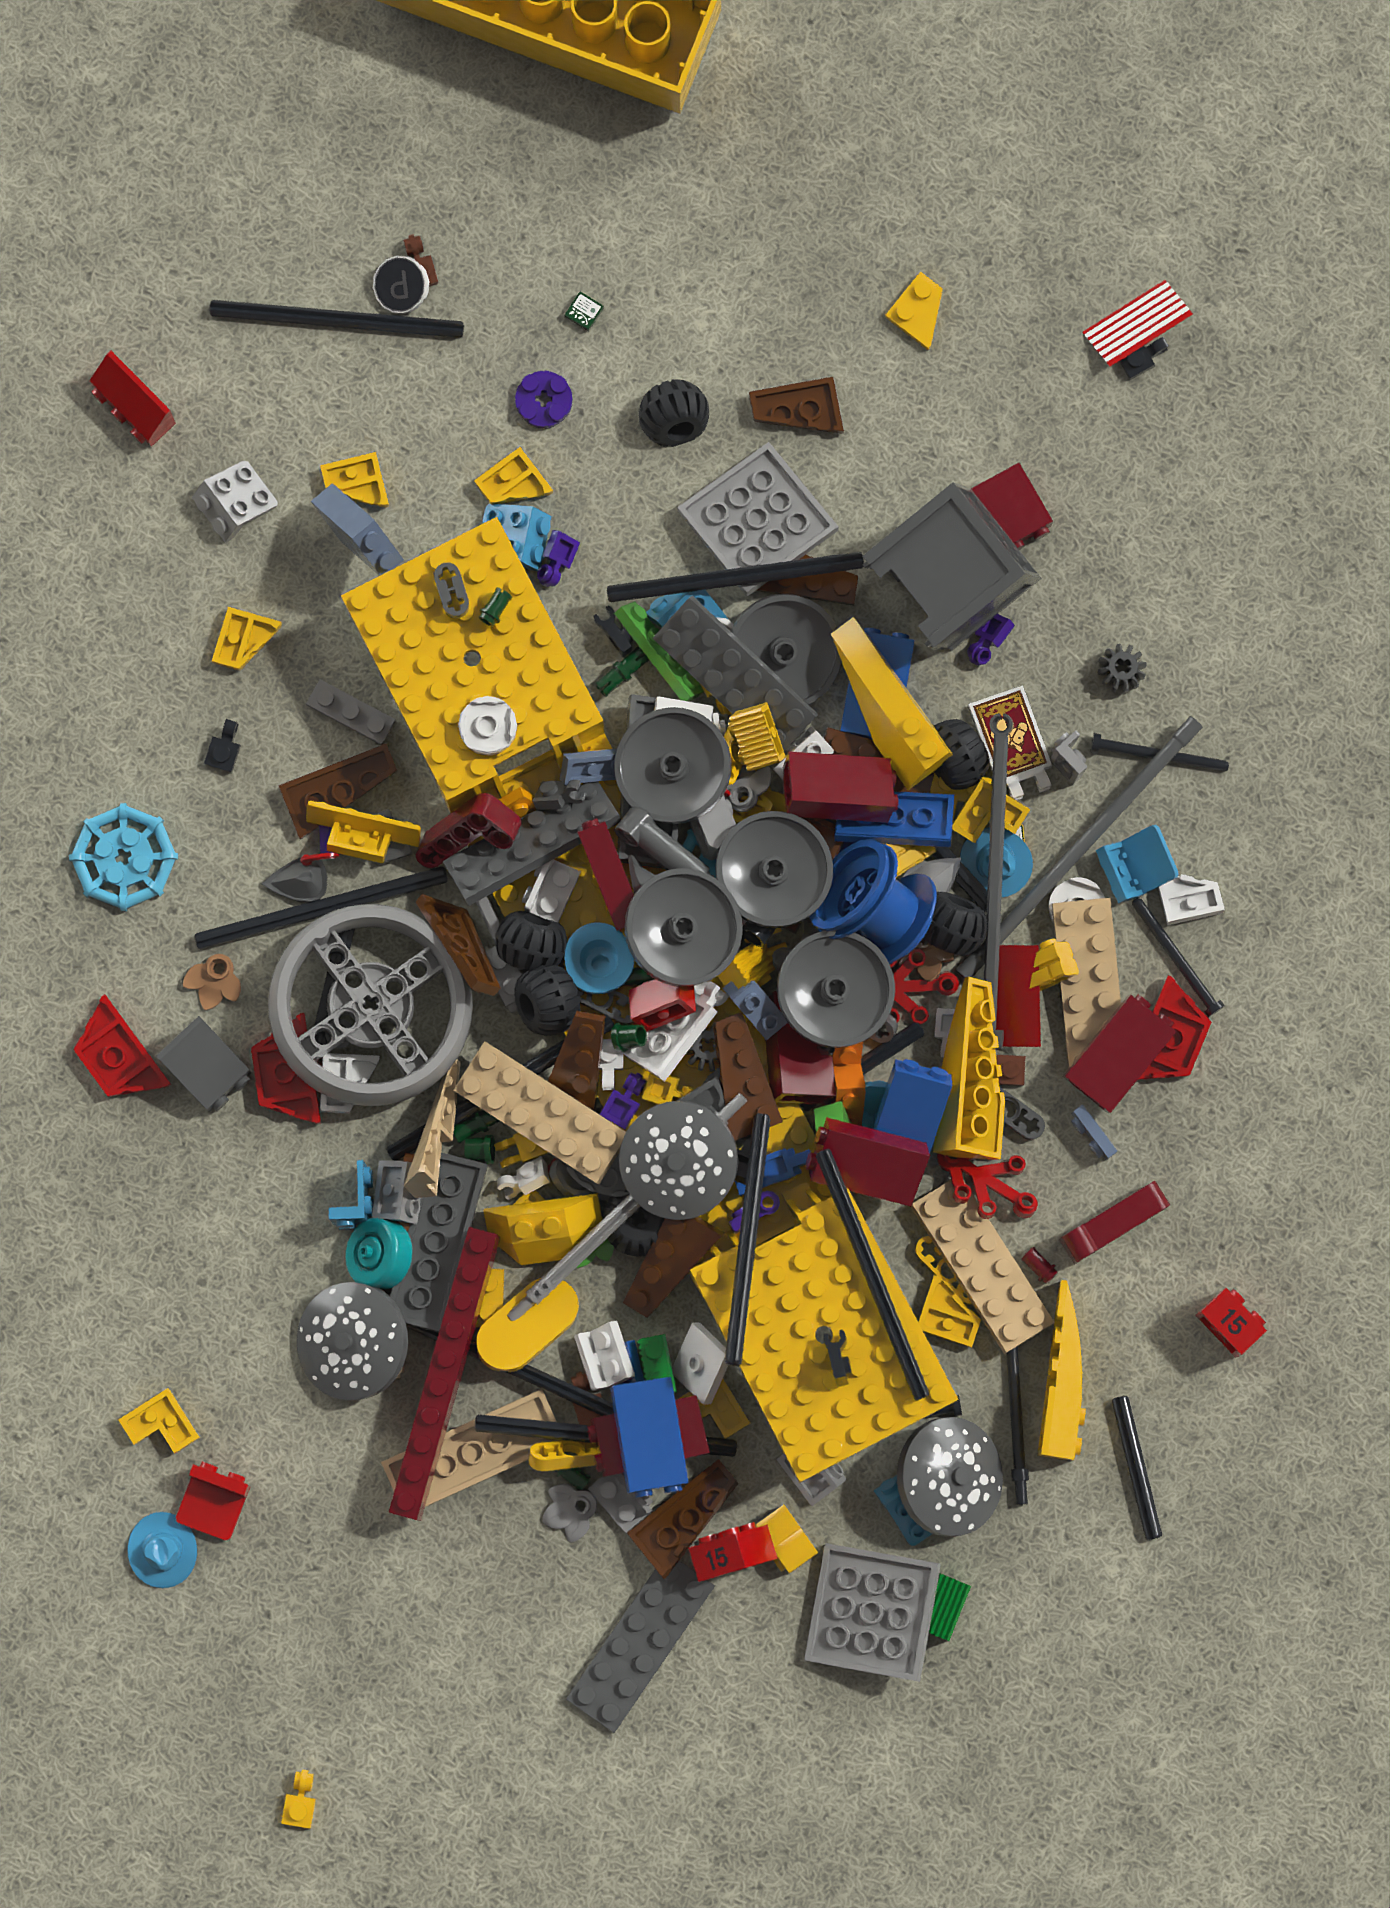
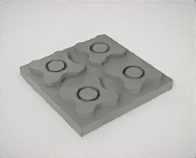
(757, 515)
(872, 1612)

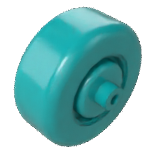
(379, 1253)

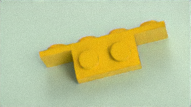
(361, 833)

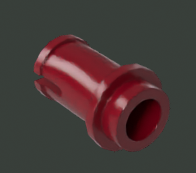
(1039, 1265)

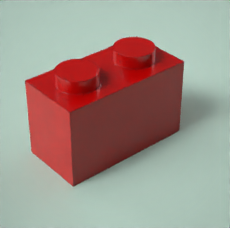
(660, 1003)

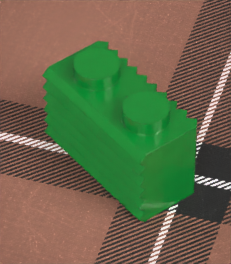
(655, 1358)
(947, 1606)

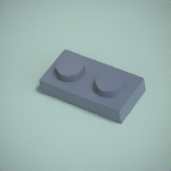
(588, 766)
(1086, 1124)

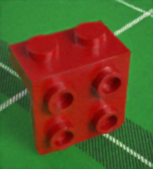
(212, 1501)

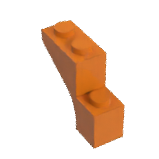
(850, 1081)

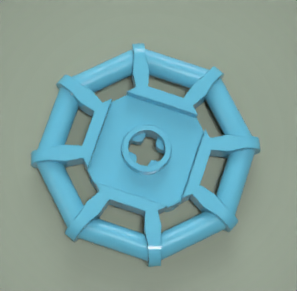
(108, 850)

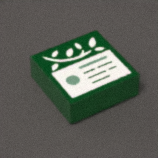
(584, 311)

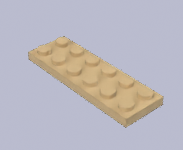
(1095, 992)
(541, 1112)
(983, 1267)
(475, 1456)

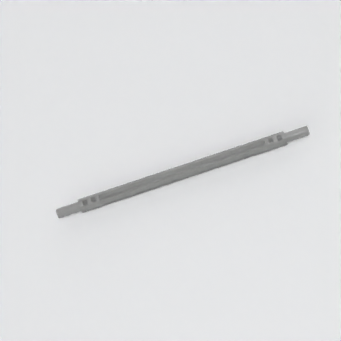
(595, 1237)

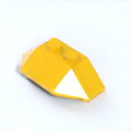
(543, 1228)

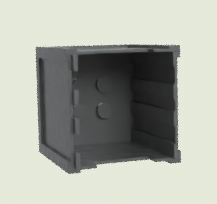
(954, 565)

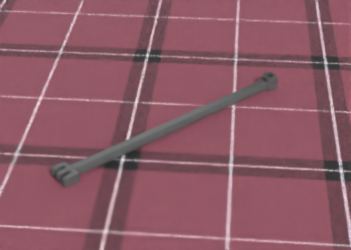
(995, 866)

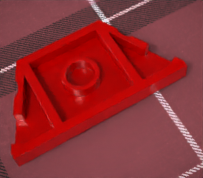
(1191, 1025)
(116, 1054)
(278, 1084)

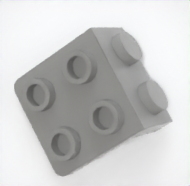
(233, 499)

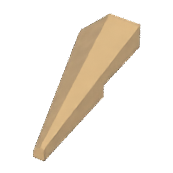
(439, 1128)

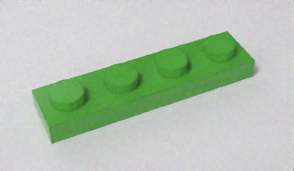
(642, 631)

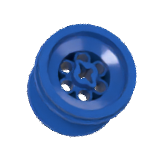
(875, 904)

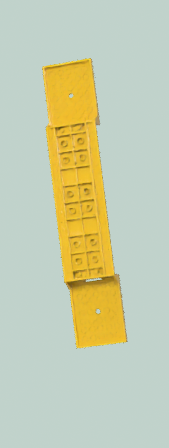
(802, 1255)

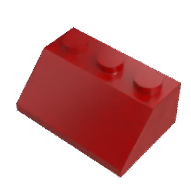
(131, 400)

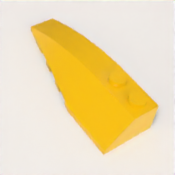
(889, 710)
(975, 1106)
(1064, 1385)

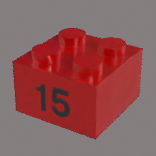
(1232, 1321)
(732, 1551)

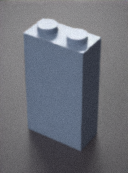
(357, 530)

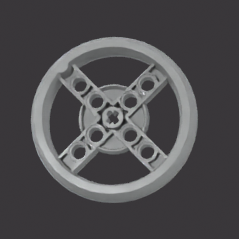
(304, 1051)

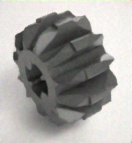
(1121, 678)
(705, 1057)

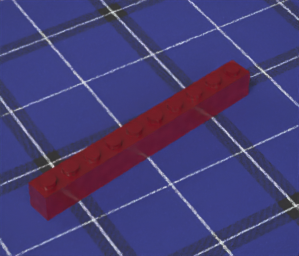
(444, 1374)

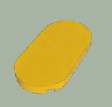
(513, 1344)

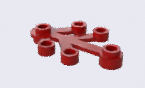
(918, 985)
(984, 1177)

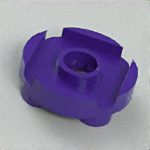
(532, 387)

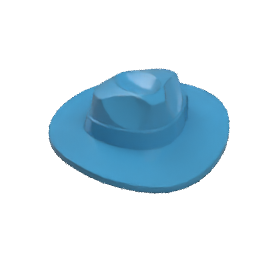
(1016, 861)
(598, 958)
(162, 1550)

